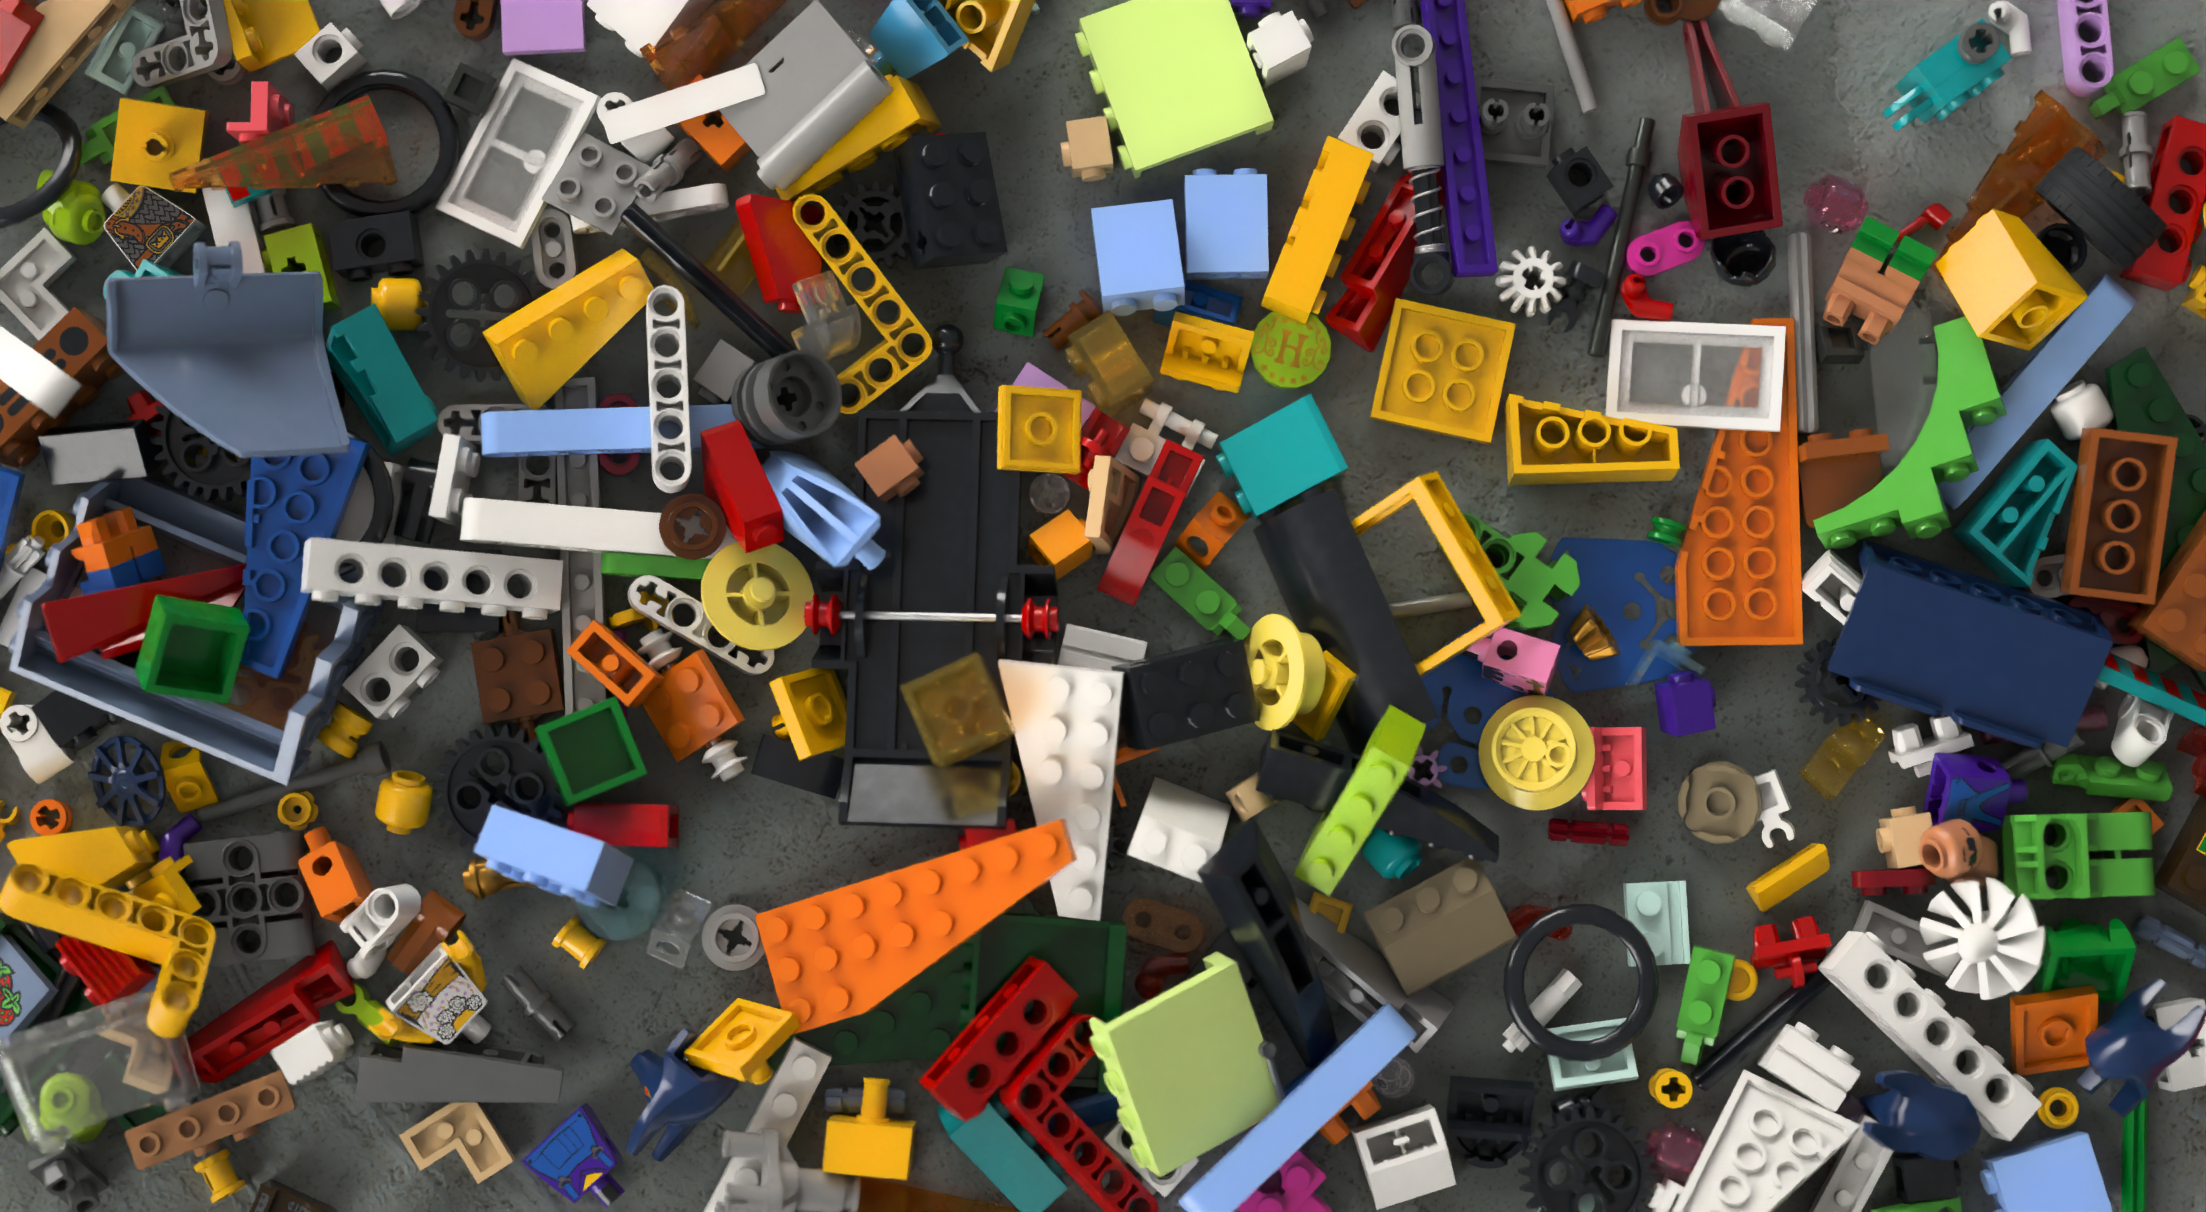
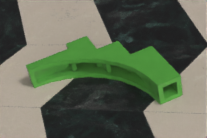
(1943, 451)

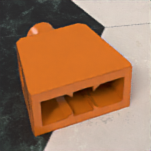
(333, 876)

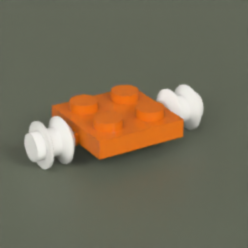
(692, 706)

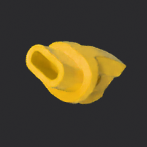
(631, 616)

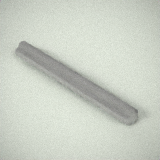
(1802, 310)

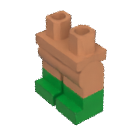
(1873, 295)

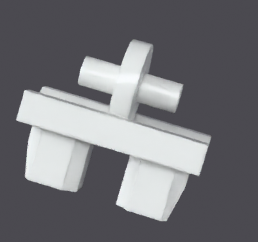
(1913, 750)

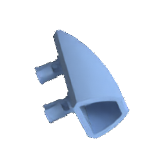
(823, 510)

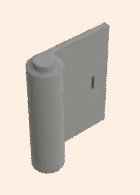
(811, 98)

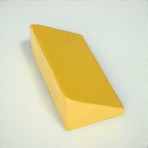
(1789, 876)

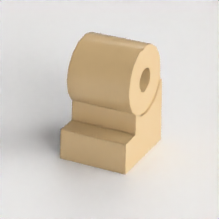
(1248, 801)

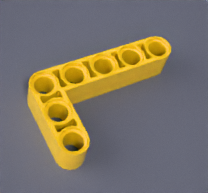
(868, 300)
(124, 924)

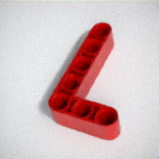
(1069, 1128)

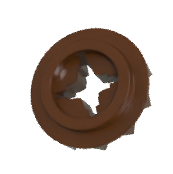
(685, 508)

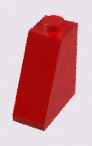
(778, 247)
(740, 487)
(627, 823)

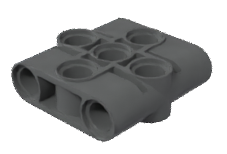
(270, 854)

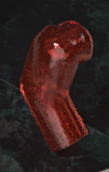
(1156, 971)

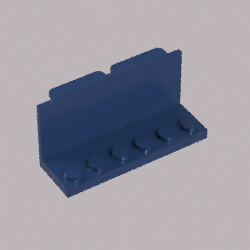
(1969, 648)

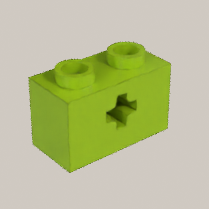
(302, 247)

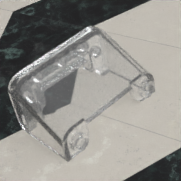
(94, 1070)

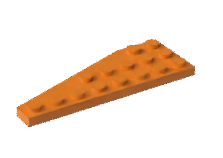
(1742, 541)
(871, 938)

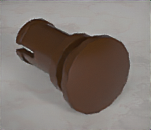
(1074, 319)

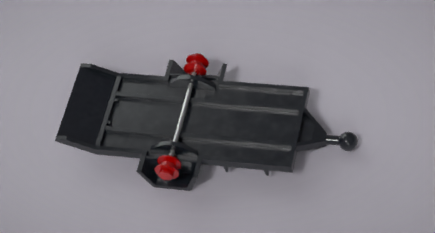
(930, 602)

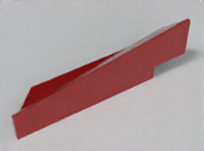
(1379, 268)
(120, 616)
(270, 1014)

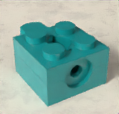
(1945, 82)

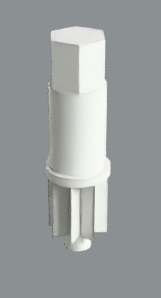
(19, 562)
(1544, 1007)

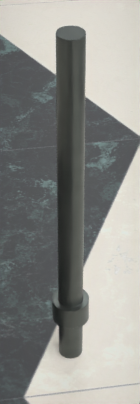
(1638, 161)

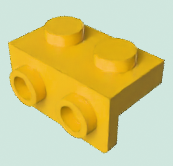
(1206, 352)
(165, 885)

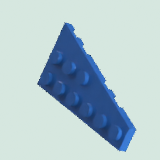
(284, 508)

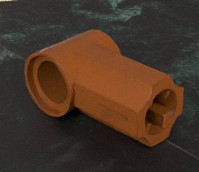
(434, 924)

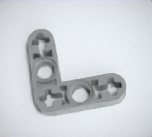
(195, 44)
(467, 412)

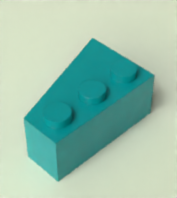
(380, 380)

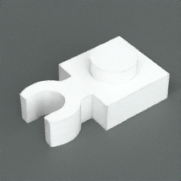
(1773, 804)

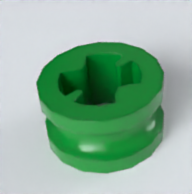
(1667, 531)

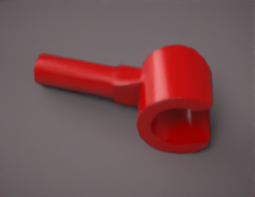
(1934, 215)

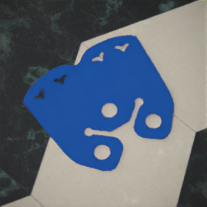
(1607, 585)
(1468, 690)

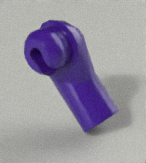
(1588, 232)
(172, 840)

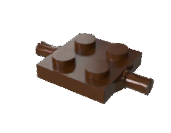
(518, 675)

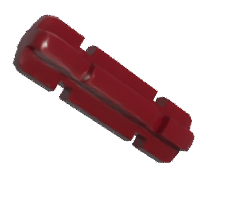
(1588, 832)

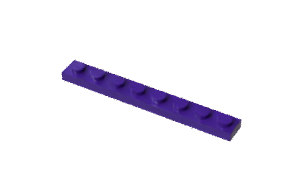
(1464, 164)

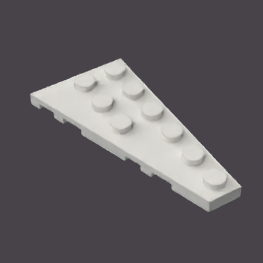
(1068, 755)
(1762, 1149)

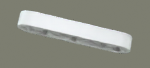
(673, 205)
(698, 631)

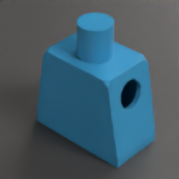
(915, 36)

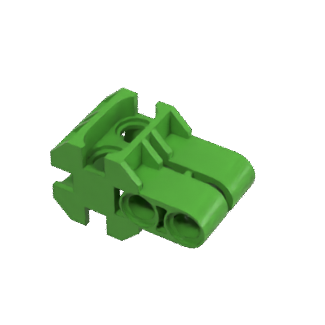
(1525, 575)
(2028, 857)

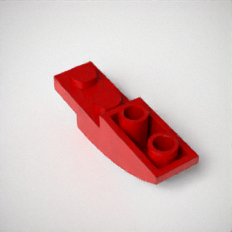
(1150, 522)

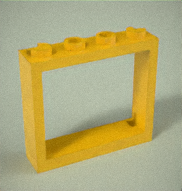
(1462, 550)

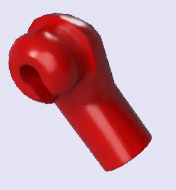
(1639, 301)

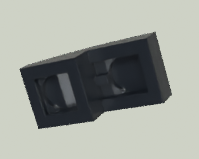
(779, 762)

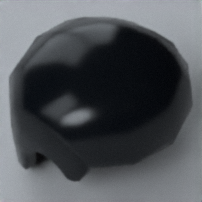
(1743, 257)

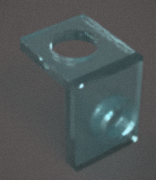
(1673, 653)

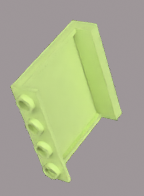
(1172, 78)
(1187, 1067)

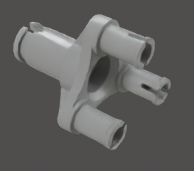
(782, 1183)

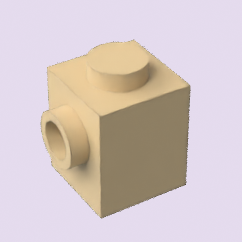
(1088, 148)
(1901, 836)

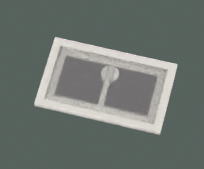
(517, 152)
(1696, 374)

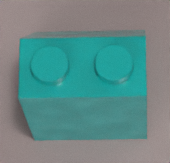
(1281, 458)

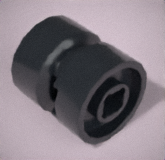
(2065, 244)

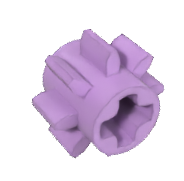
(1432, 770)

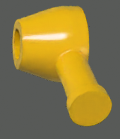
(48, 527)

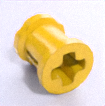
(579, 942)
(1678, 1098)
(220, 1176)

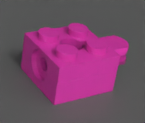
(1289, 1188)

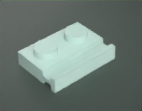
(1662, 917)
(1609, 1070)

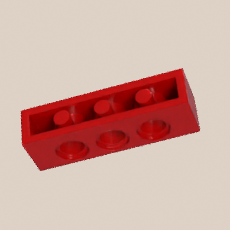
(2177, 140)
(977, 1043)

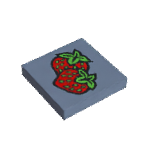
(22, 988)

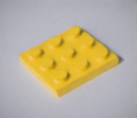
(1442, 371)

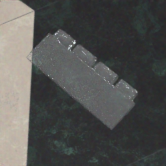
(1897, 381)

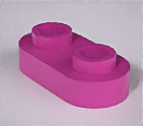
(1665, 249)

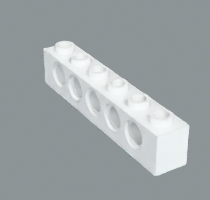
(539, 576)
(1847, 969)

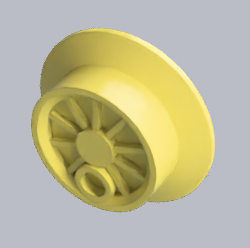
(756, 596)
(1284, 670)
(1536, 752)

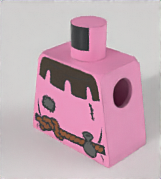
(1531, 662)

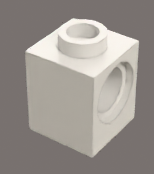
(314, 54)

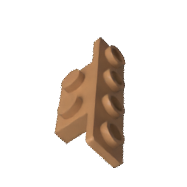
(206, 1122)

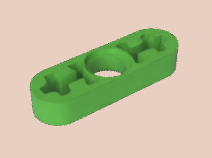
(659, 566)

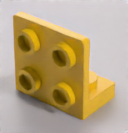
(268, 29)

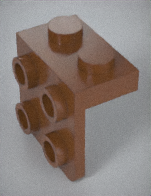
(1838, 470)

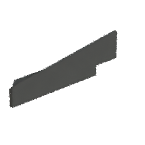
(455, 1074)

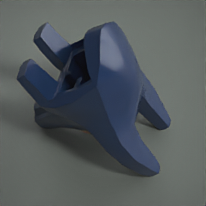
(2137, 1048)
(676, 1096)
(1921, 1117)

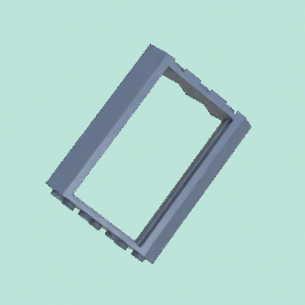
(191, 721)

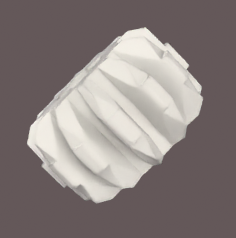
(1545, 281)

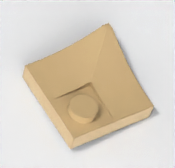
(1111, 501)

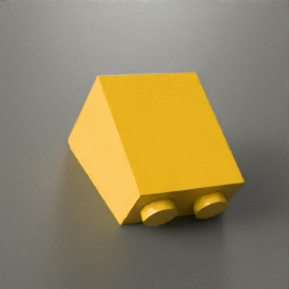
(2009, 282)
(95, 855)

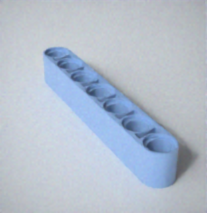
(2043, 378)
(589, 430)
(1300, 1114)

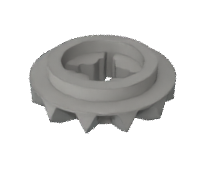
(716, 944)

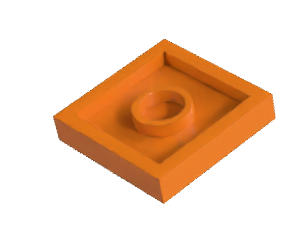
(2052, 1029)

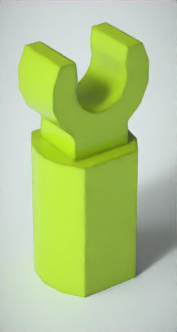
(365, 1010)

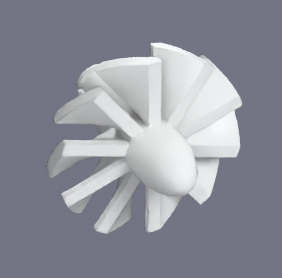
(1997, 946)

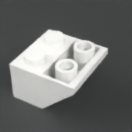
(1404, 1156)

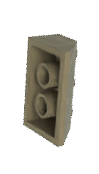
(1440, 926)

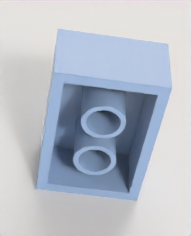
(553, 858)

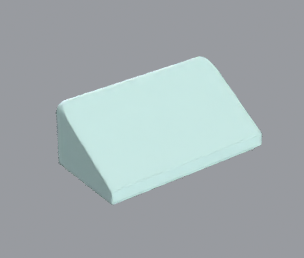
(116, 52)

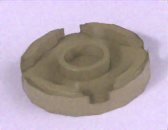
(1720, 802)

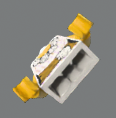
(439, 998)

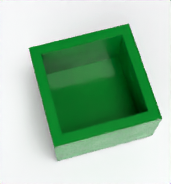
(191, 649)
(590, 751)

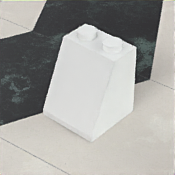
(646, 20)
(1179, 829)

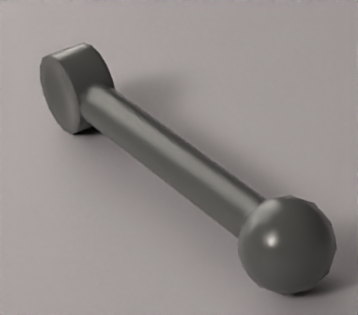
(1268, 1050)

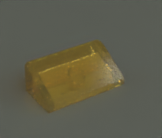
(731, 260)

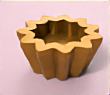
(1593, 635)

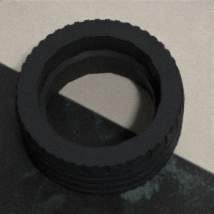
(2100, 207)

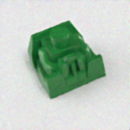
(2085, 957)

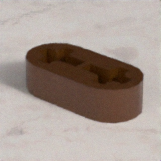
(487, 12)

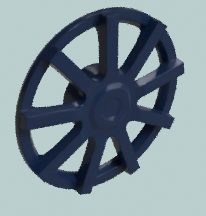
(127, 781)

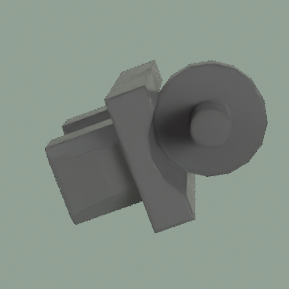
(70, 1178)

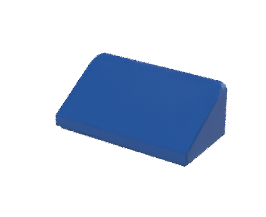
(1204, 303)
(1091, 1108)

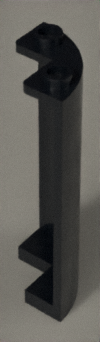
(1342, 606)

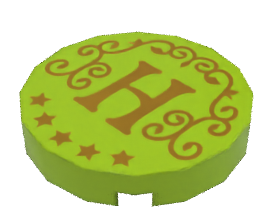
(1289, 351)

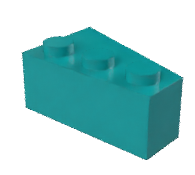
(2017, 511)
(1007, 1156)

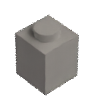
(720, 372)

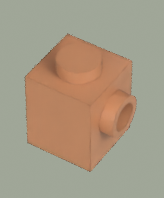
(892, 468)

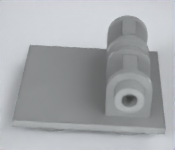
(596, 183)

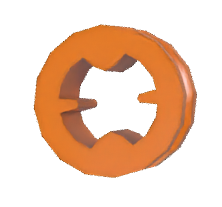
(37, 814)

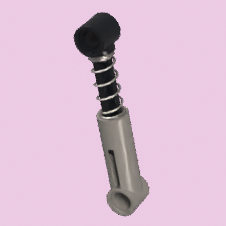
(1422, 153)

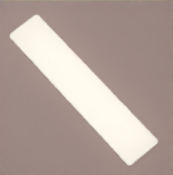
(683, 103)

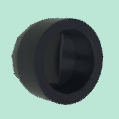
(1665, 190)

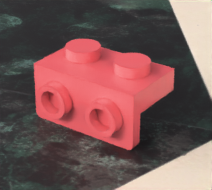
(268, 114)
(1618, 770)

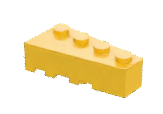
(991, 27)
(882, 129)
(1317, 231)
(567, 326)
(1584, 447)

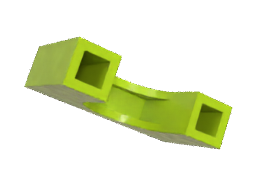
(1366, 795)

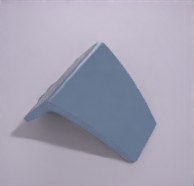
(232, 353)

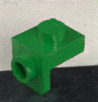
(1018, 301)

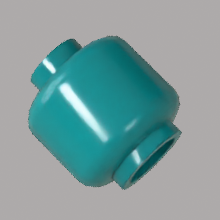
(1391, 854)

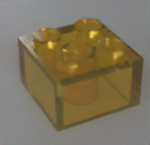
(1109, 364)
(958, 710)

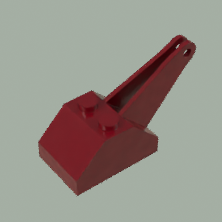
(1725, 151)

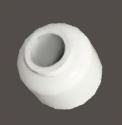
(2081, 407)

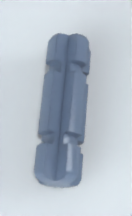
(2171, 940)
(836, 1099)

